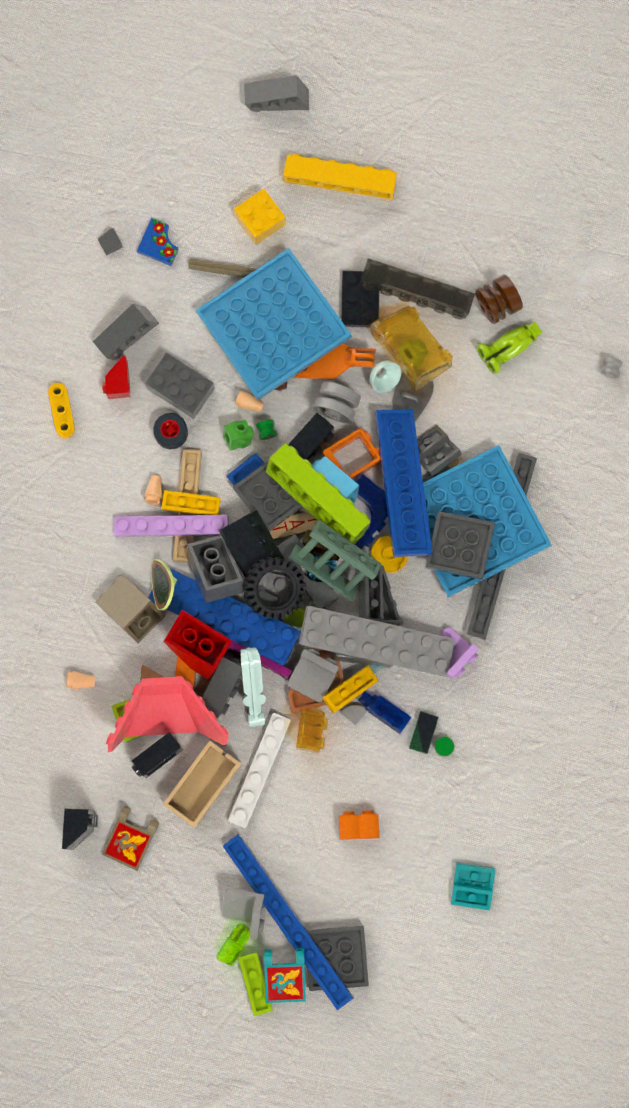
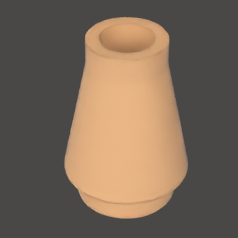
(248, 401)
(154, 491)
(78, 680)

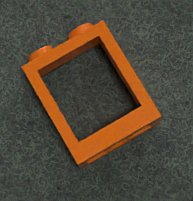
(365, 439)

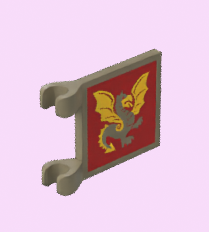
(127, 842)

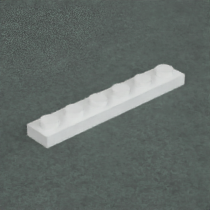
(259, 770)

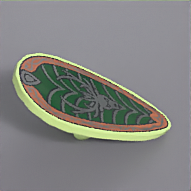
(162, 584)

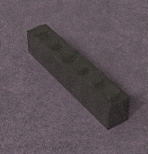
(417, 289)

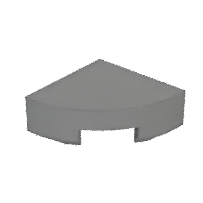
(354, 713)

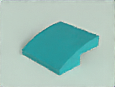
(473, 886)

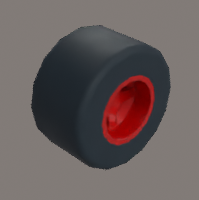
(166, 426)

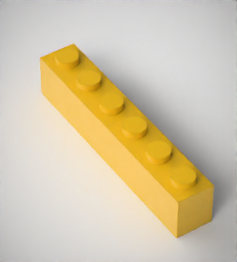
(340, 176)

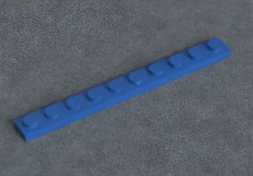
(288, 922)

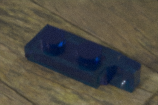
(385, 711)

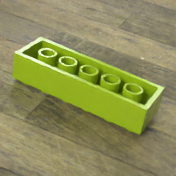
(316, 494)

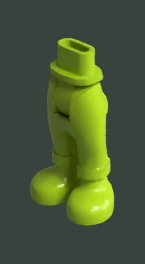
(518, 340)

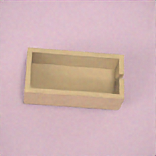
(202, 784)

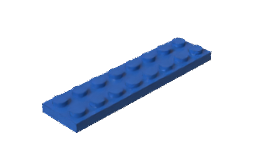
(403, 483)
(234, 620)

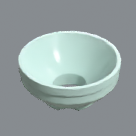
(389, 377)

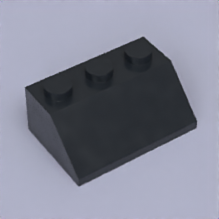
(249, 541)
(77, 826)

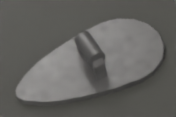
(407, 398)

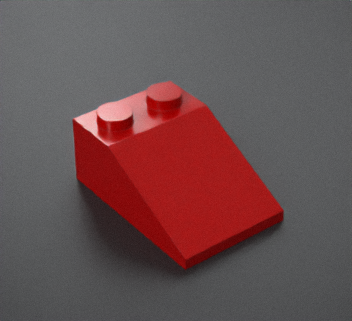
(196, 644)

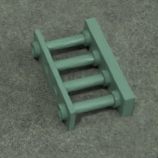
(344, 549)

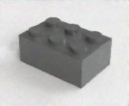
(180, 385)
(214, 568)

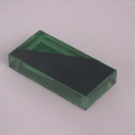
(423, 732)

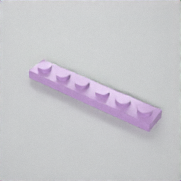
(169, 525)

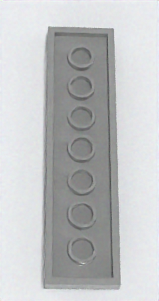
(376, 641)

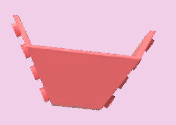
(165, 707)

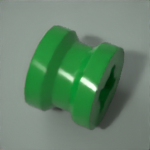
(266, 429)

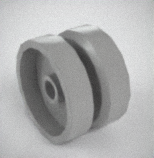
(337, 402)

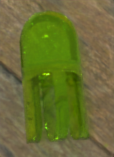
(234, 945)

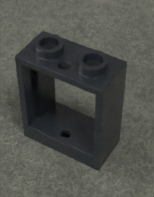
(156, 755)

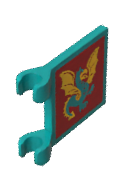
(284, 980)

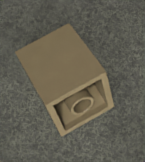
(130, 608)

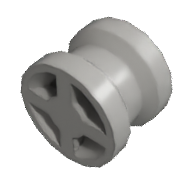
(611, 367)

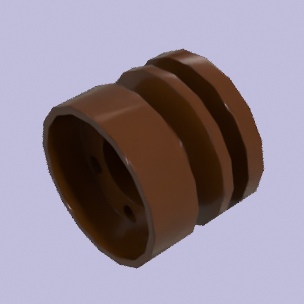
(499, 299)

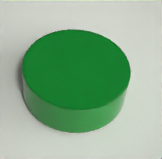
(444, 746)

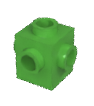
(238, 434)

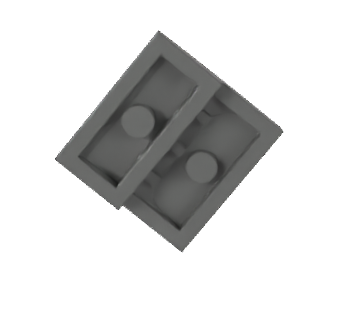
(436, 450)

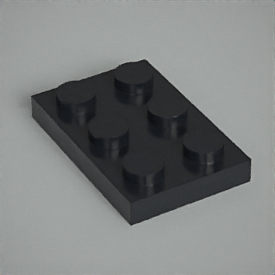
(359, 305)

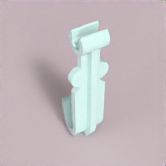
(252, 686)

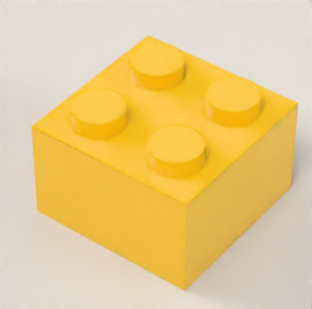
(259, 216)

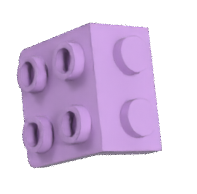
(462, 653)

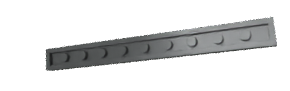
(491, 586)

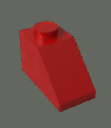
(117, 380)

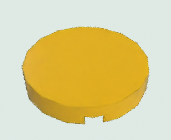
(383, 553)

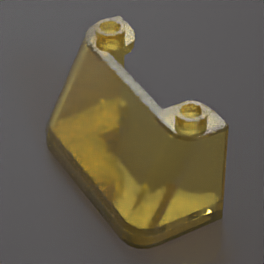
(412, 346)

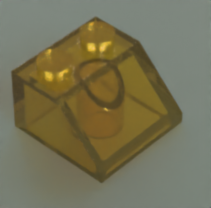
(310, 731)

